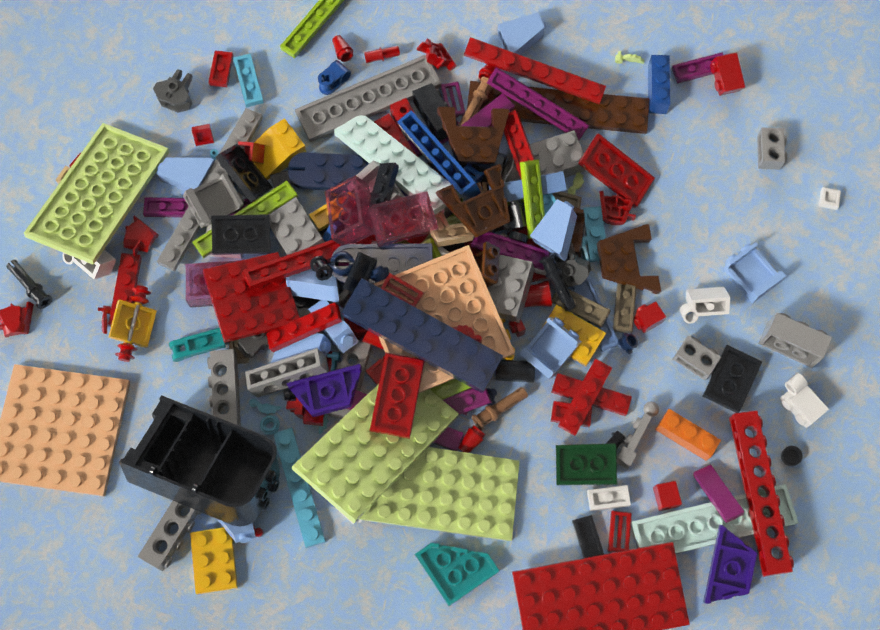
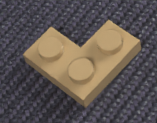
(450, 234)

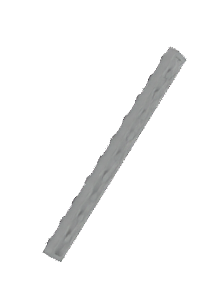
(188, 225)

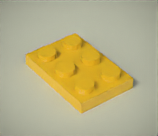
(589, 334)
(213, 561)

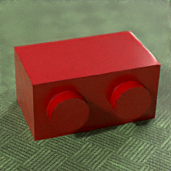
(727, 74)

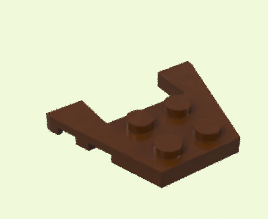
(474, 143)
(483, 211)
(620, 262)

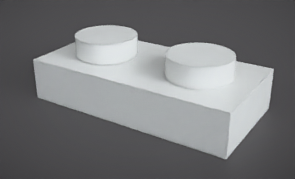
(608, 498)

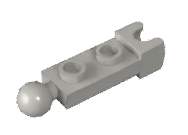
(627, 455)

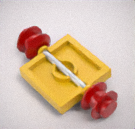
(132, 323)

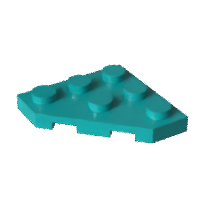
(455, 569)

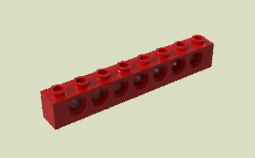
(760, 523)

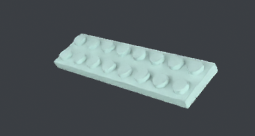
(376, 144)
(699, 525)

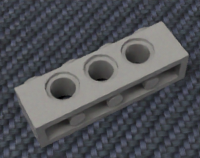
(362, 353)
(215, 362)
(277, 374)
(150, 551)

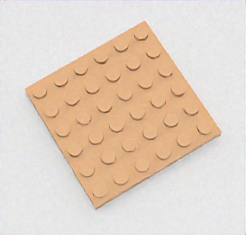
(454, 296)
(60, 429)

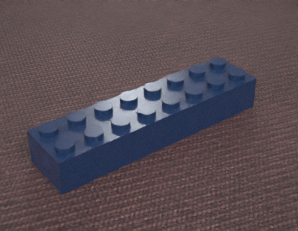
(422, 335)

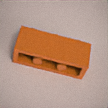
(688, 435)

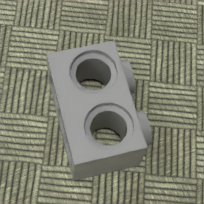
(767, 148)
(694, 362)

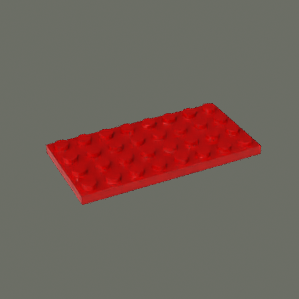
(604, 592)

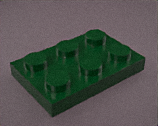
(586, 464)

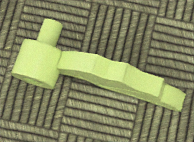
(629, 57)
(577, 183)

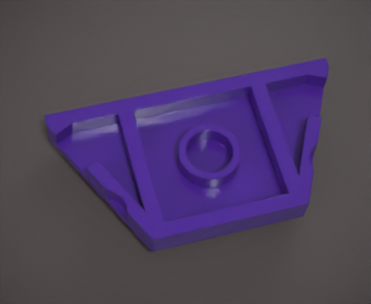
(328, 390)
(730, 568)

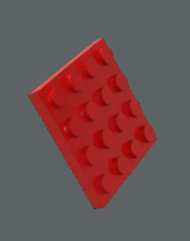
(248, 311)

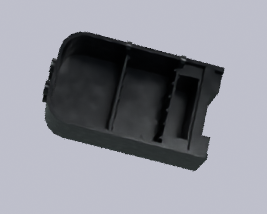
(204, 463)

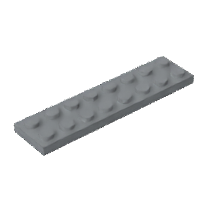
(366, 97)

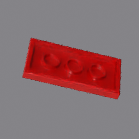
(616, 170)
(397, 395)

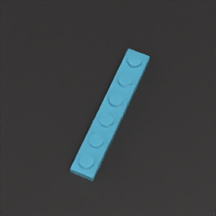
(299, 489)

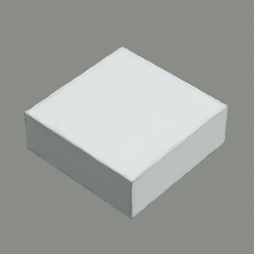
(829, 198)

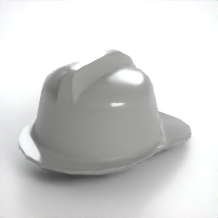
(510, 171)

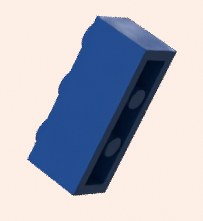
(659, 84)

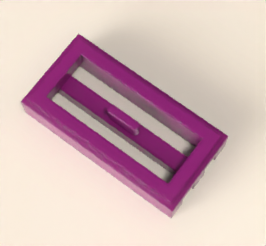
(460, 100)

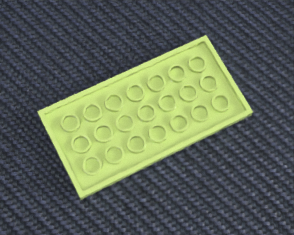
(96, 193)
(358, 465)
(452, 495)

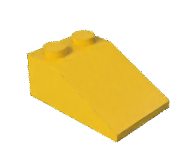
(280, 147)

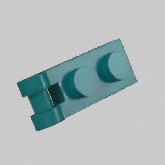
(197, 344)

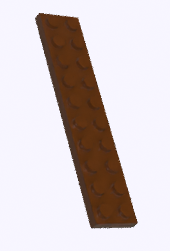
(612, 113)

